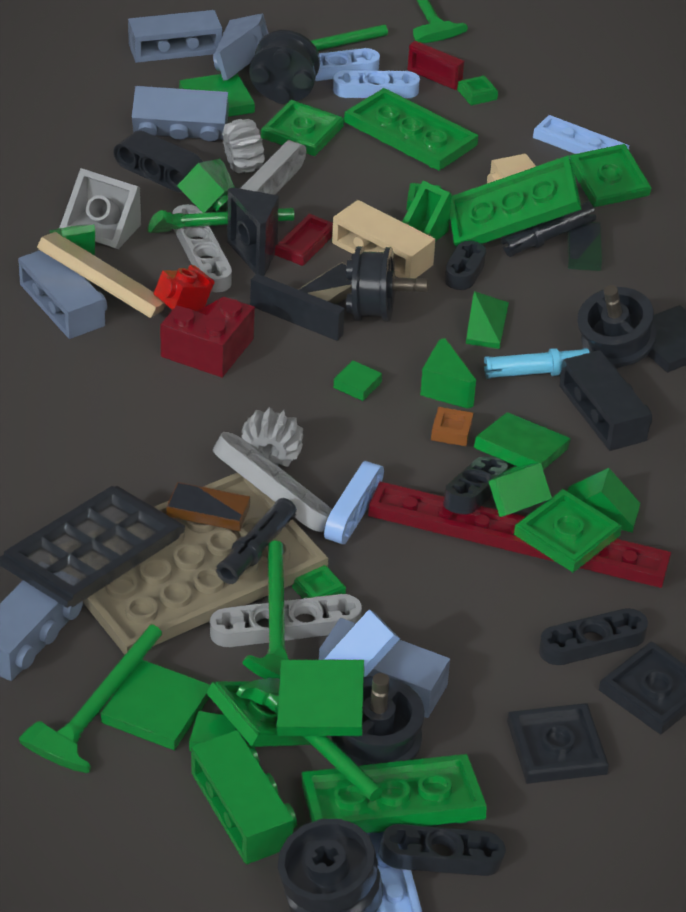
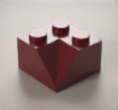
(208, 337)

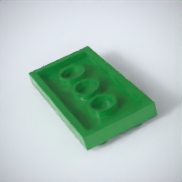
(411, 129)
(515, 202)
(413, 794)

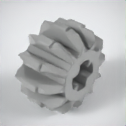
(243, 145)
(274, 436)

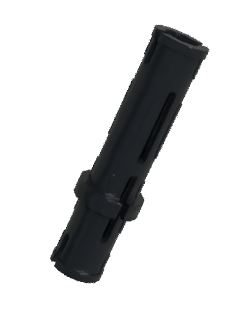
(538, 234)
(248, 549)

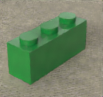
(242, 796)

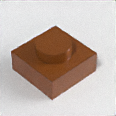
(452, 426)

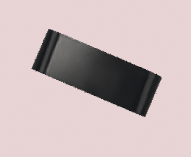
(155, 159)

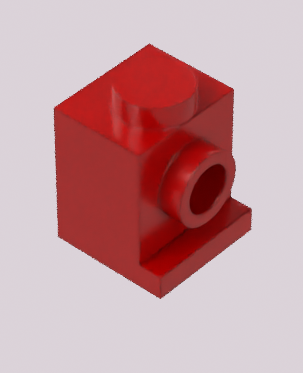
(184, 288)

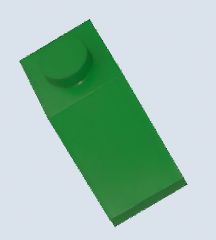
(208, 185)

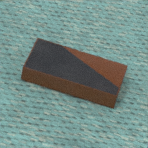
(208, 506)

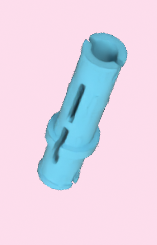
(528, 364)

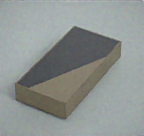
(330, 285)

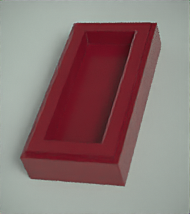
(435, 65)
(305, 240)

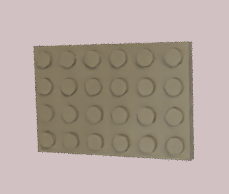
(180, 582)

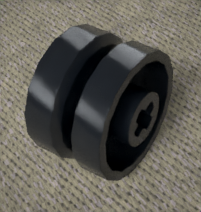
(330, 868)

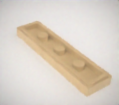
(101, 274)

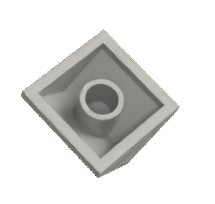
(107, 204)

